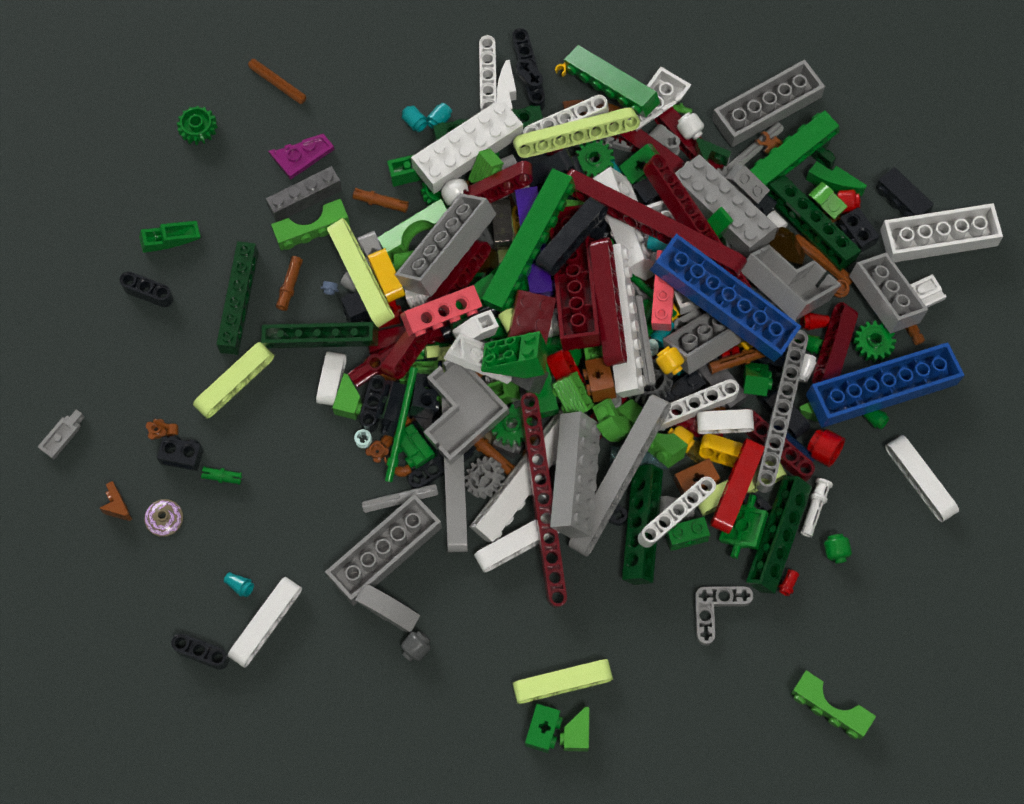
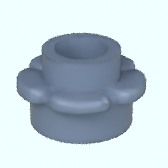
(329, 288)

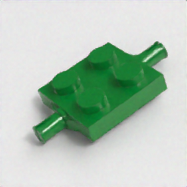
(746, 529)

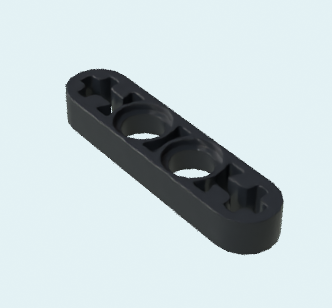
(437, 461)

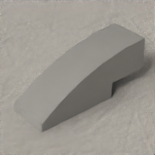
(387, 608)

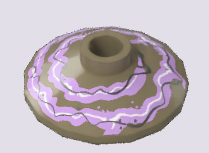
(167, 525)

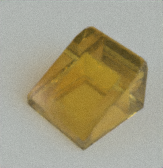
(693, 452)

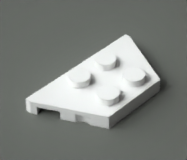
(469, 354)

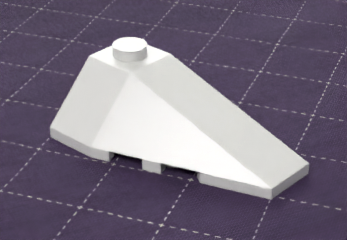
(669, 90)

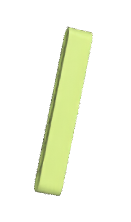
(567, 130)
(360, 272)

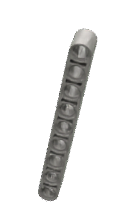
(778, 418)
(623, 469)
(455, 501)

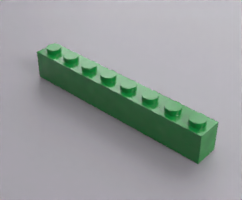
(528, 241)

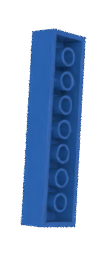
(725, 298)
(884, 384)

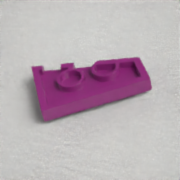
(300, 156)

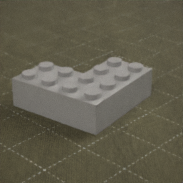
(789, 287)
(472, 411)

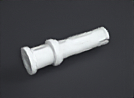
(818, 500)

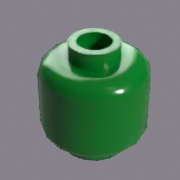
(837, 548)

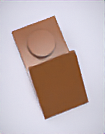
(117, 505)

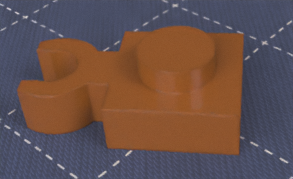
(768, 143)

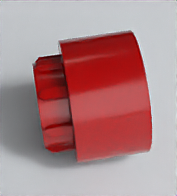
(826, 446)

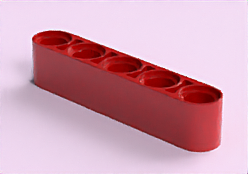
(737, 486)

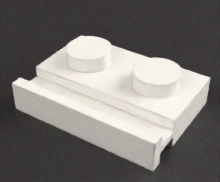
(929, 290)

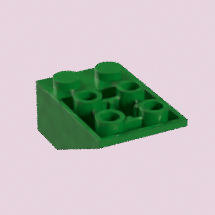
(516, 356)

